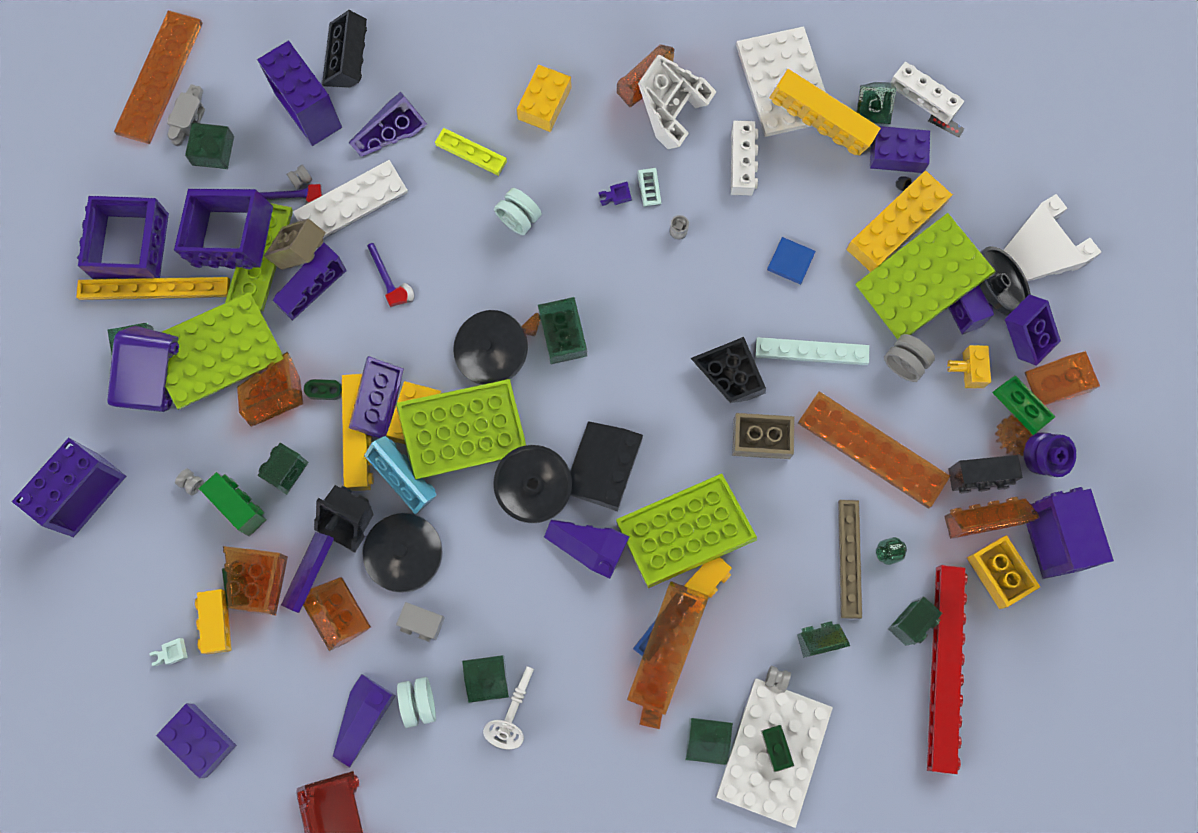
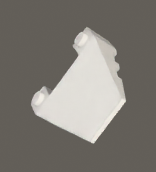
(665, 92)
(1043, 246)

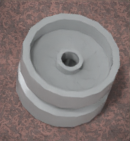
(909, 358)

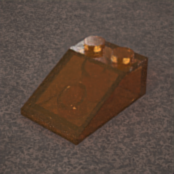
(1063, 378)

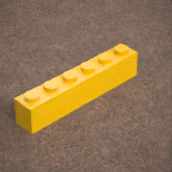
(355, 443)

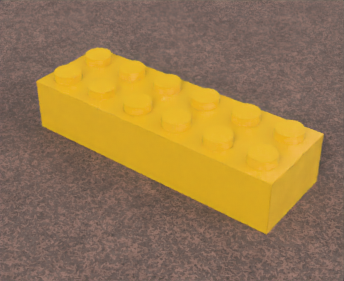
(824, 113)
(899, 221)

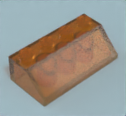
(990, 517)

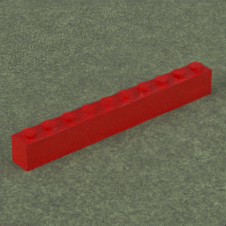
(946, 671)

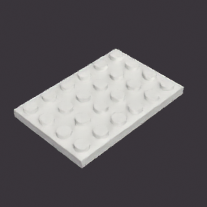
(764, 64)
(749, 773)

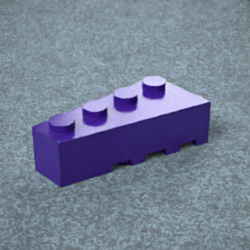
(310, 282)

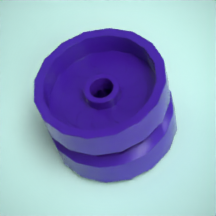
(1050, 454)

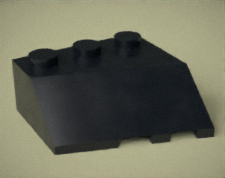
(732, 371)

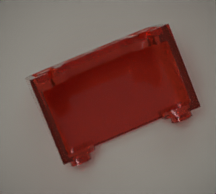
(330, 805)

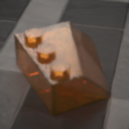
(628, 85)
(270, 392)
(254, 579)

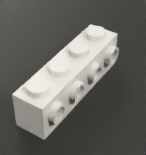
(927, 93)
(743, 158)

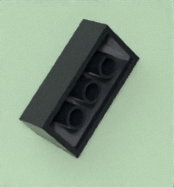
(344, 50)

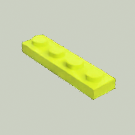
(471, 151)

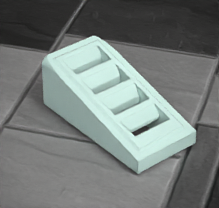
(646, 173)

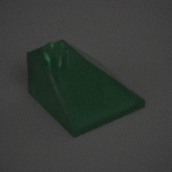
(877, 102)

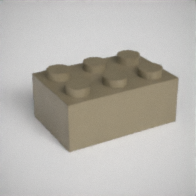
(295, 244)
(763, 436)

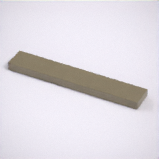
(850, 559)

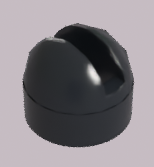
(903, 182)

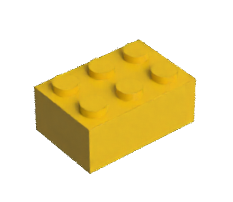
(544, 98)
(408, 392)
(1003, 572)

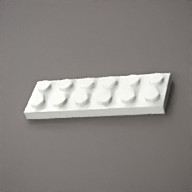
(354, 199)

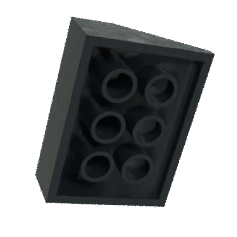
(604, 464)

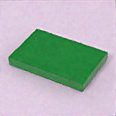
(1024, 404)

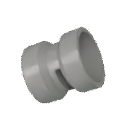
(303, 175)
(681, 223)
(189, 481)
(777, 678)

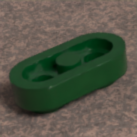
(324, 389)

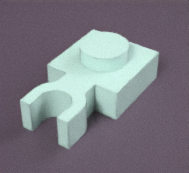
(171, 652)

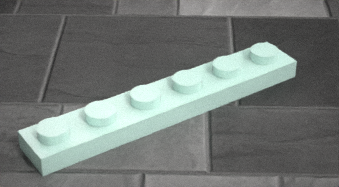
(812, 351)

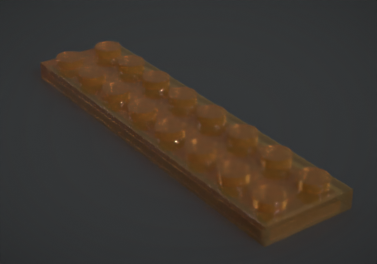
(158, 77)
(874, 450)

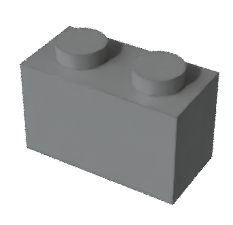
(420, 621)

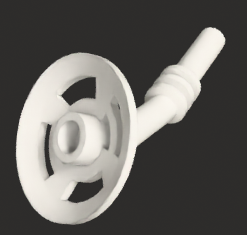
(506, 726)

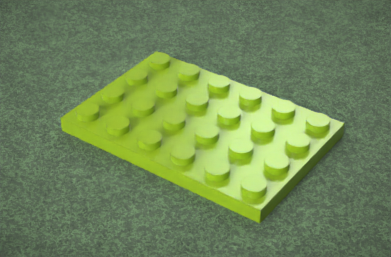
(925, 277)
(219, 350)
(460, 428)
(686, 530)

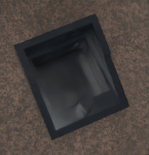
(343, 517)

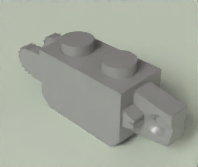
(186, 111)

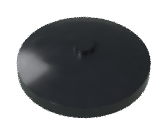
(1007, 285)
(490, 347)
(532, 484)
(402, 552)

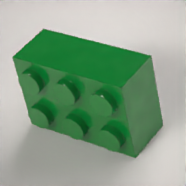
(233, 503)

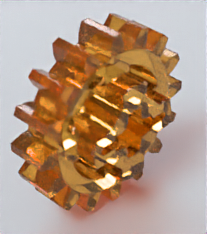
(1008, 438)

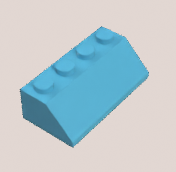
(398, 473)

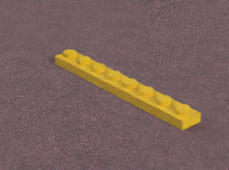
(153, 288)

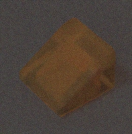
(531, 325)

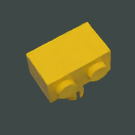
(974, 365)

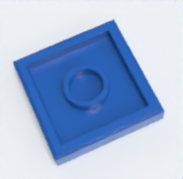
(791, 260)

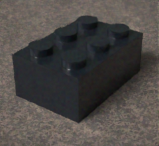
(985, 473)

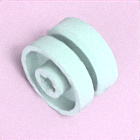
(517, 211)
(416, 702)

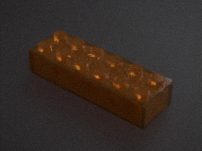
(668, 647)

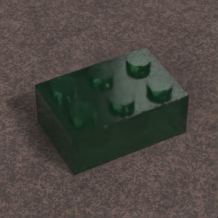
(562, 330)

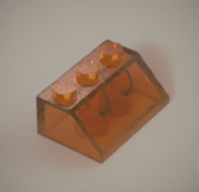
(335, 613)

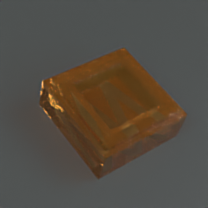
(650, 718)

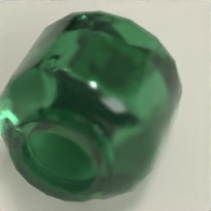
(891, 551)

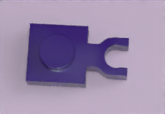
(619, 194)

